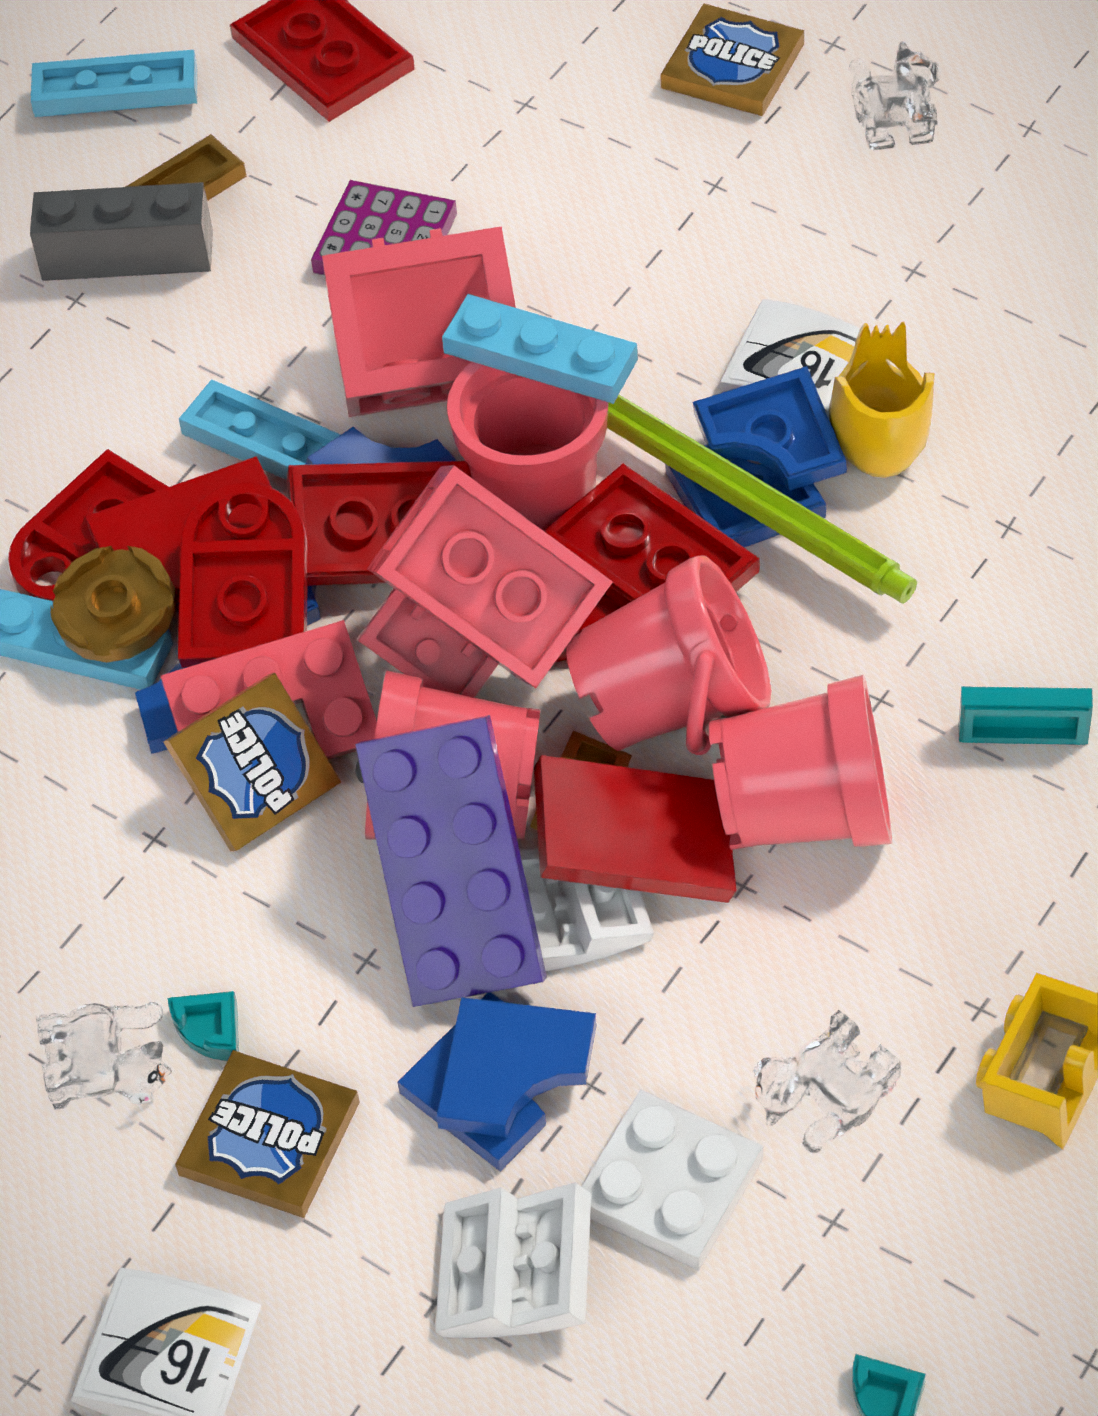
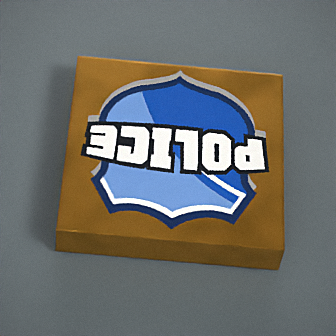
(732, 59)
(252, 762)
(268, 1133)

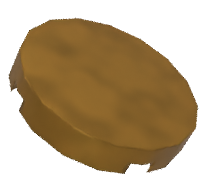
(110, 620)

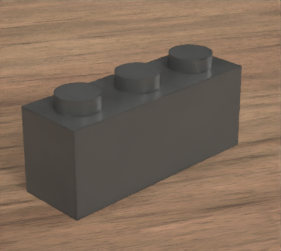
(121, 231)

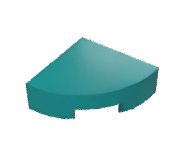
(207, 1023)
(885, 1388)

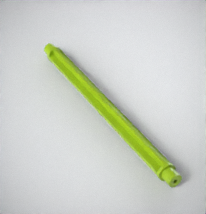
(760, 500)

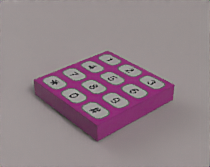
(381, 212)

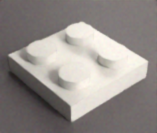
(670, 1178)

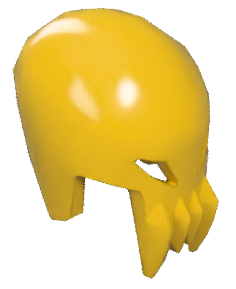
(881, 410)

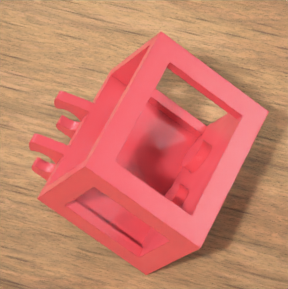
(395, 307)
(476, 590)

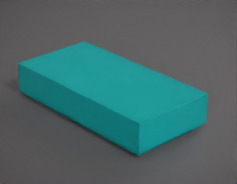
(1025, 715)

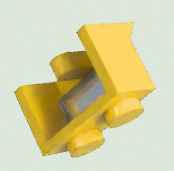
(1044, 1060)

